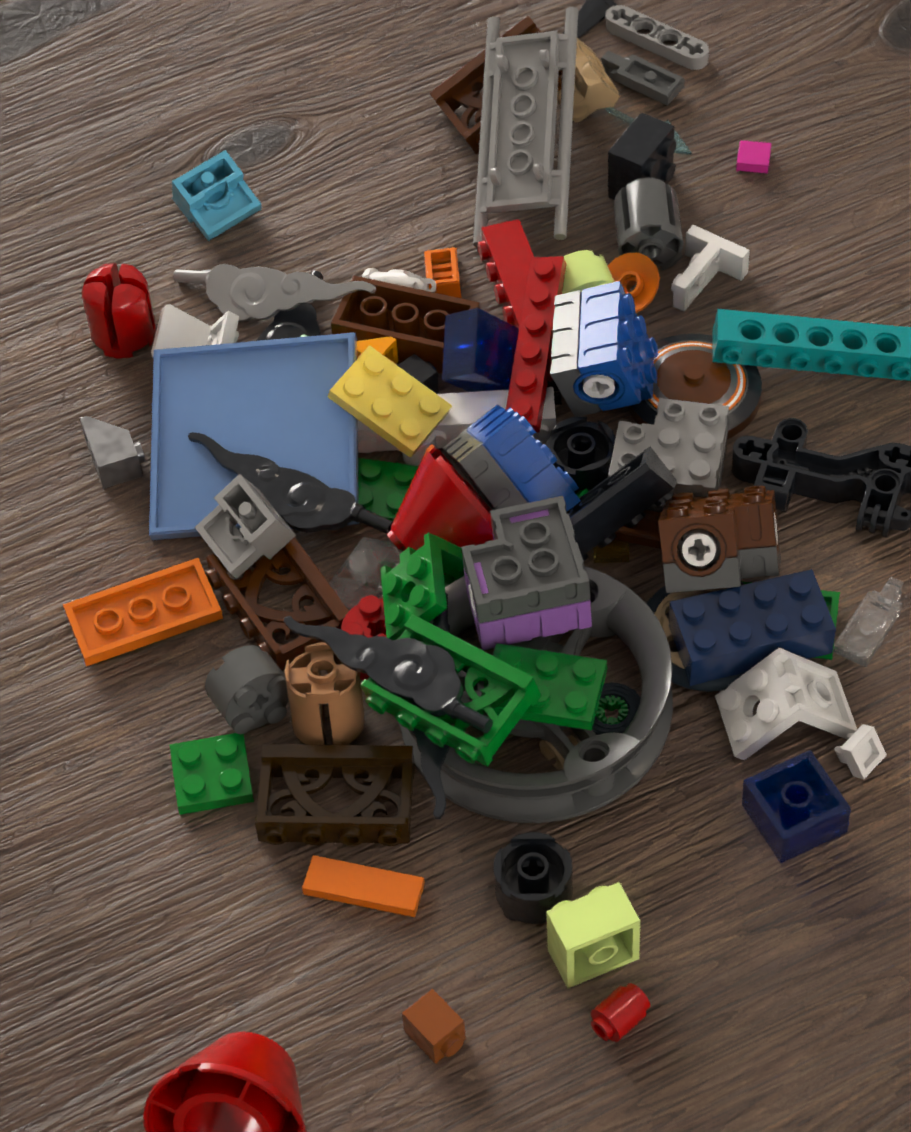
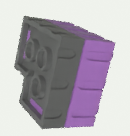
(528, 576)

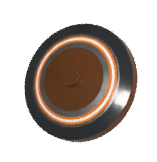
(689, 374)

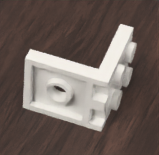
(788, 692)

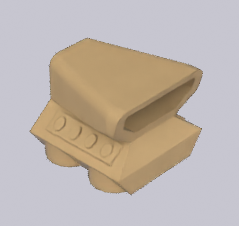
(592, 85)

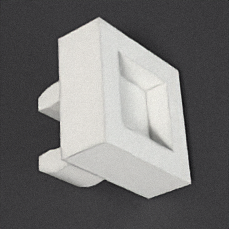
(861, 751)

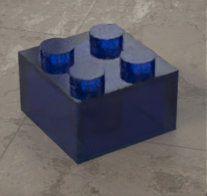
(478, 351)
(795, 806)

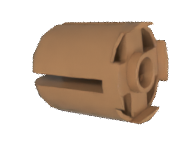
(310, 691)

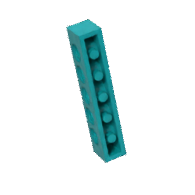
(812, 344)

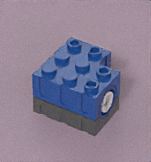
(601, 350)
(508, 462)

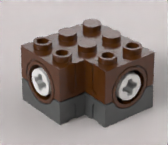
(719, 539)

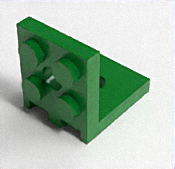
(419, 583)

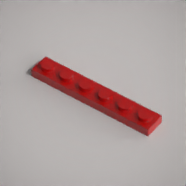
(535, 338)

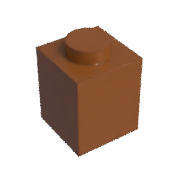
(434, 1026)

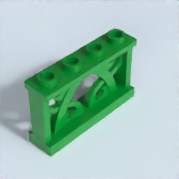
(479, 665)

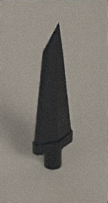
(591, 14)

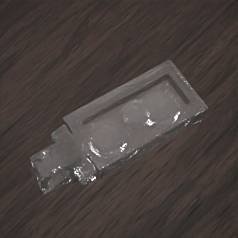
(870, 623)

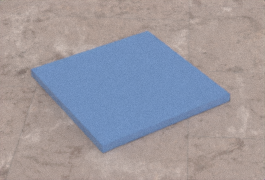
(251, 401)

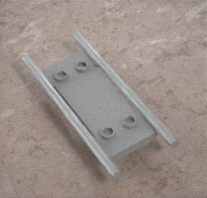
(521, 123)

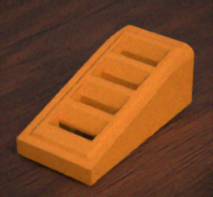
(444, 275)

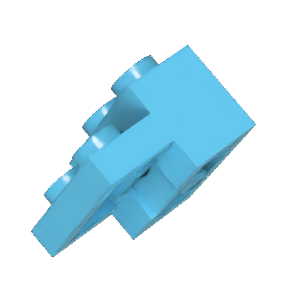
(215, 195)

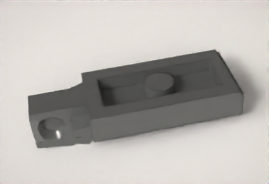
(643, 77)

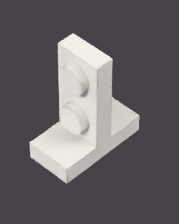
(708, 255)

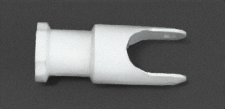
(402, 278)

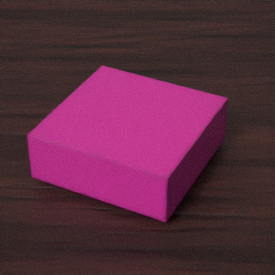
(753, 156)

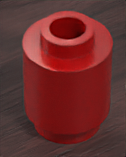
(619, 1012)

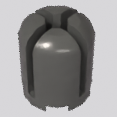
(649, 221)

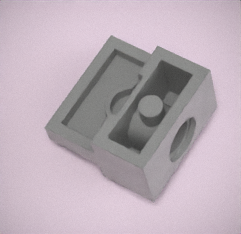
(261, 531)

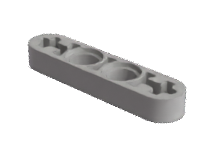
(687, 52)

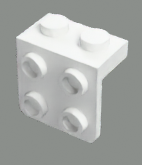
(182, 330)

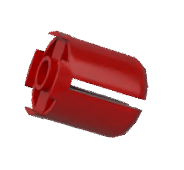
(119, 310)

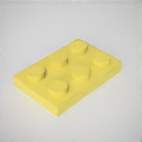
(389, 401)

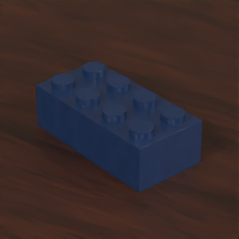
(742, 625)

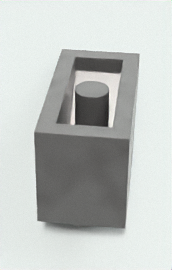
(112, 452)

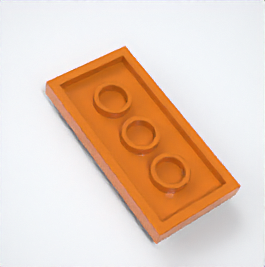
(142, 611)

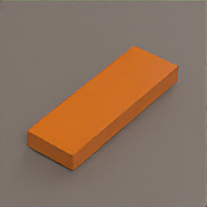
(363, 886)

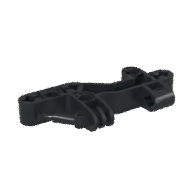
(870, 476)

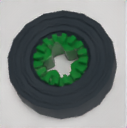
(616, 697)

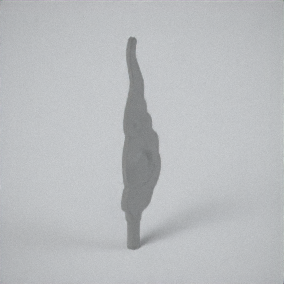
(263, 290)

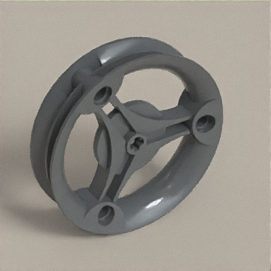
(601, 764)

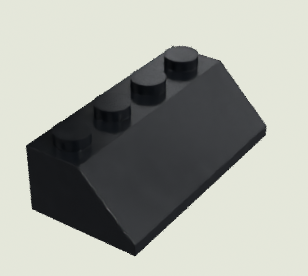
(620, 500)

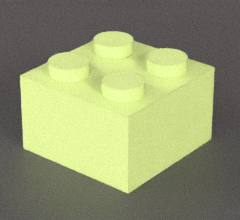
(593, 934)

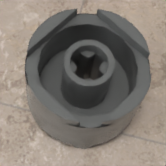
(248, 689)

